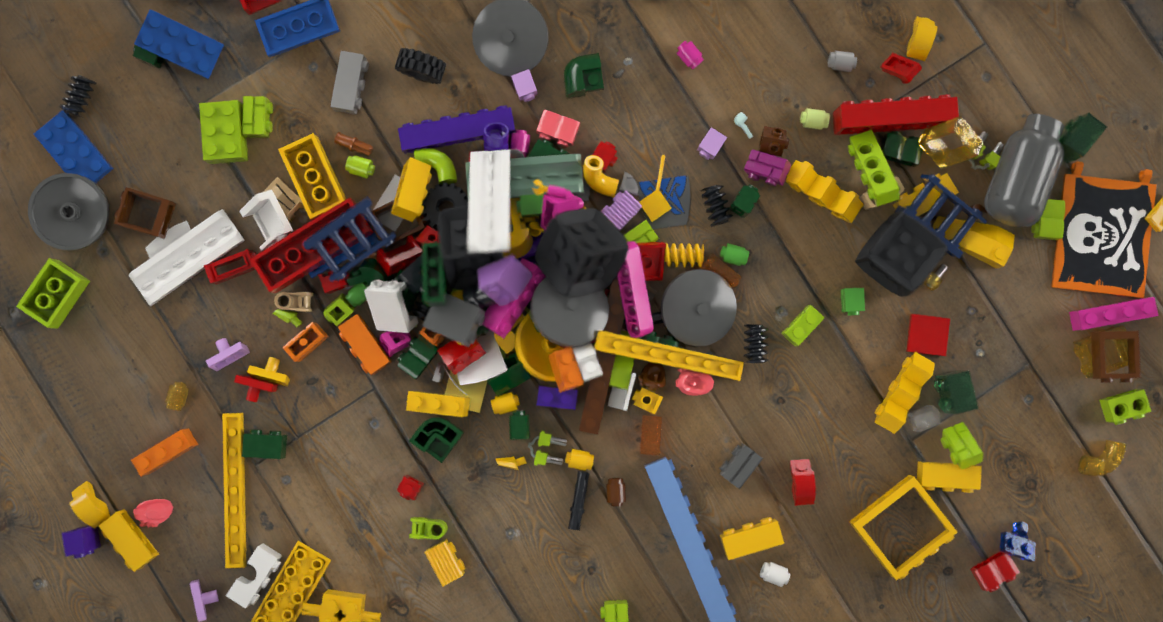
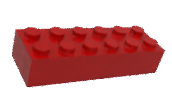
(894, 115)
(288, 258)

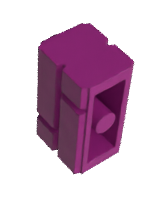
(767, 168)

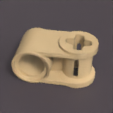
(297, 301)

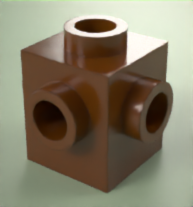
(773, 141)

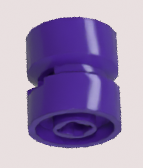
(496, 137)

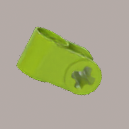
(423, 528)

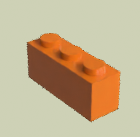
(364, 344)
(164, 452)

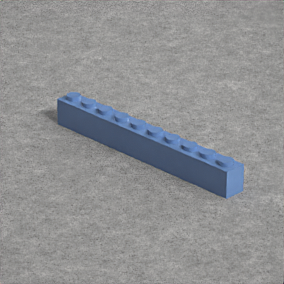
(690, 541)

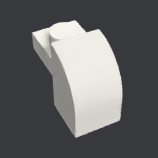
(587, 362)

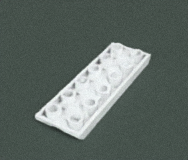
(489, 201)
(186, 257)

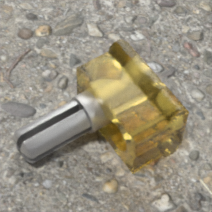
(934, 279)

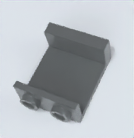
(455, 320)

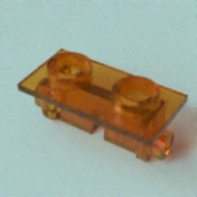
(716, 265)

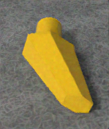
(511, 462)

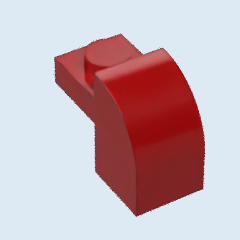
(803, 482)

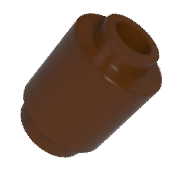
(616, 491)

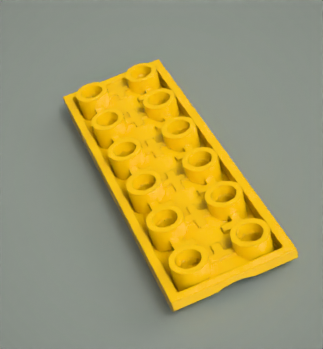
(293, 585)

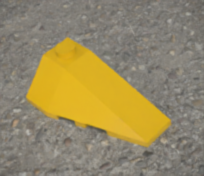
(982, 241)

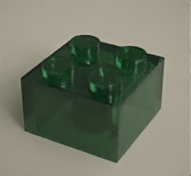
(1080, 136)
(956, 392)

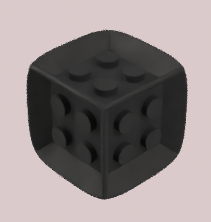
(581, 252)
(901, 254)
(459, 264)

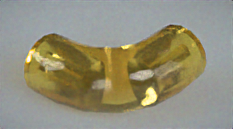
(1106, 462)

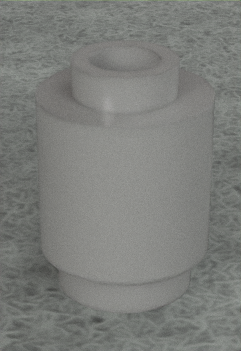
(842, 61)

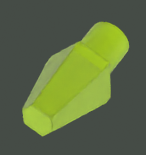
(288, 316)

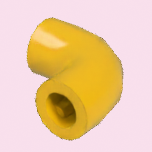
(596, 179)

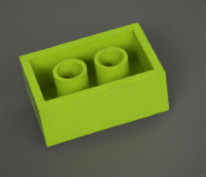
(222, 132)
(53, 293)

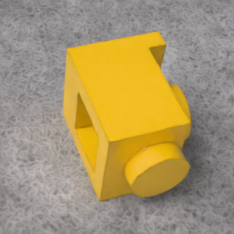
(654, 403)

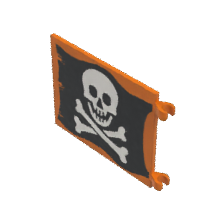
(1104, 234)

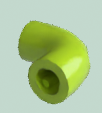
(440, 162)

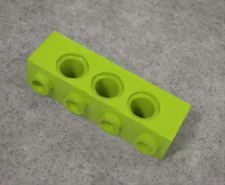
(880, 179)

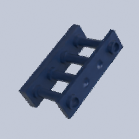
(974, 214)
(347, 219)

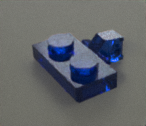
(1017, 542)

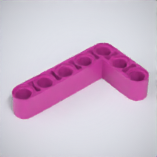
(635, 294)

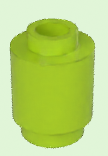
(360, 166)

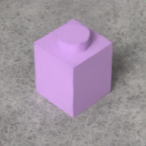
(524, 85)
(711, 144)

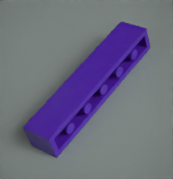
(452, 130)

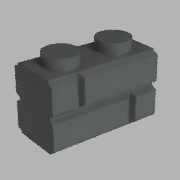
(740, 465)

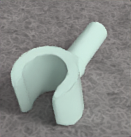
(740, 121)

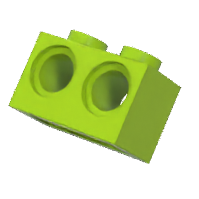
(1125, 404)

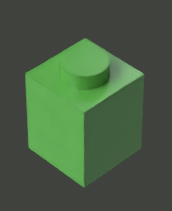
(530, 205)
(852, 300)

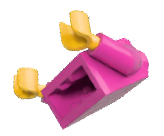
(554, 202)

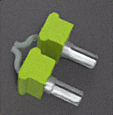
(991, 159)
(543, 457)

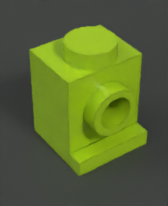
(335, 316)

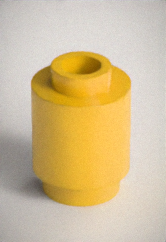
(505, 403)
(579, 459)

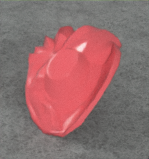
(694, 382)
(153, 512)

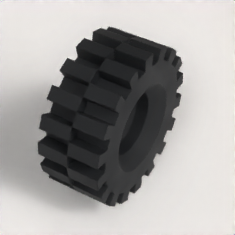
(420, 66)
(437, 196)

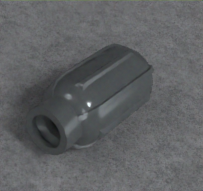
(1026, 172)

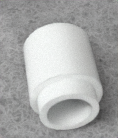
(775, 574)

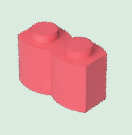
(558, 128)

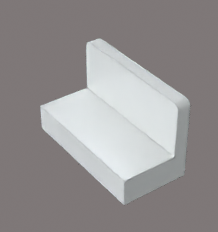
(620, 398)

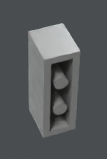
(349, 82)

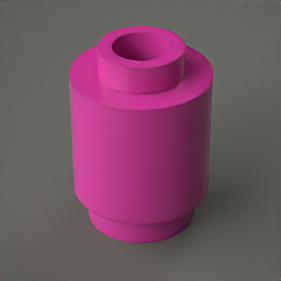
(689, 54)
(520, 141)

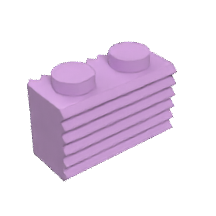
(622, 209)

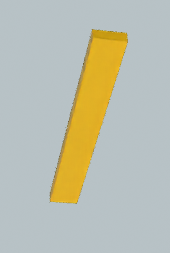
(668, 355)
(234, 490)

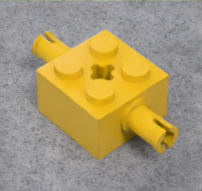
(350, 603)

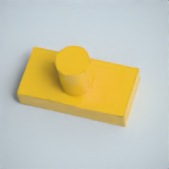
(269, 373)

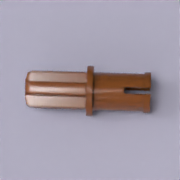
(353, 144)

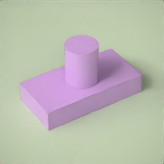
(227, 354)
(201, 599)

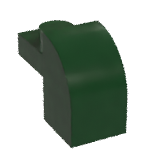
(368, 271)

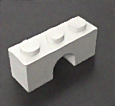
(246, 591)

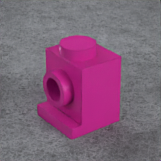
(389, 346)

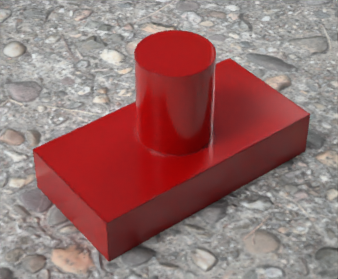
(901, 67)
(255, 386)

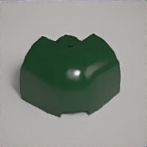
(583, 75)
(437, 437)

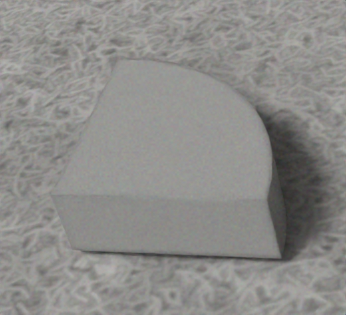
(629, 184)
(439, 372)

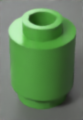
(734, 254)
(356, 294)

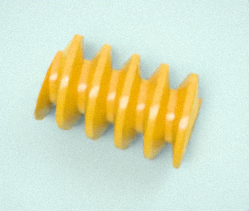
(684, 255)

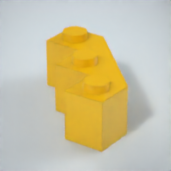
(824, 191)
(904, 392)

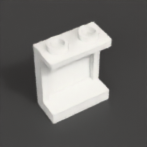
(268, 217)
(389, 307)

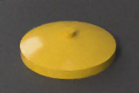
(534, 350)

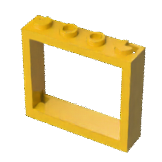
(884, 502)

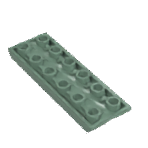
(551, 170)

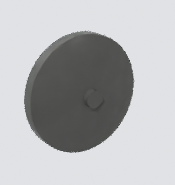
(510, 36)
(68, 211)
(698, 307)
(568, 319)

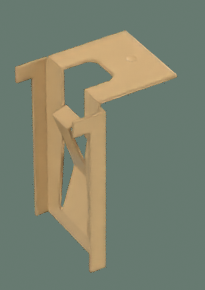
(280, 196)

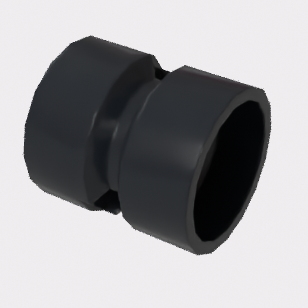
(477, 297)

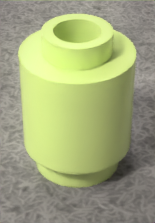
(815, 119)

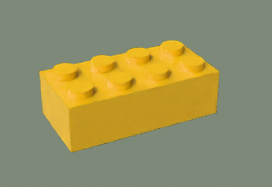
(312, 175)

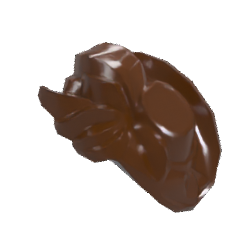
(652, 376)

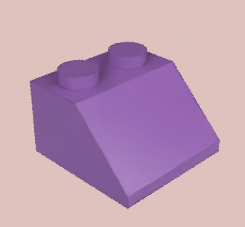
(504, 280)

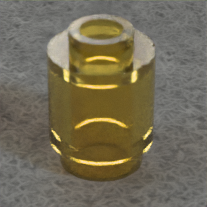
(176, 396)

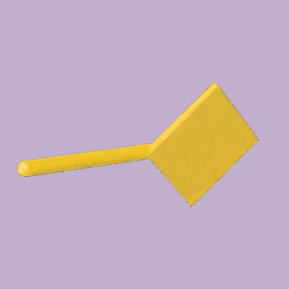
(655, 203)

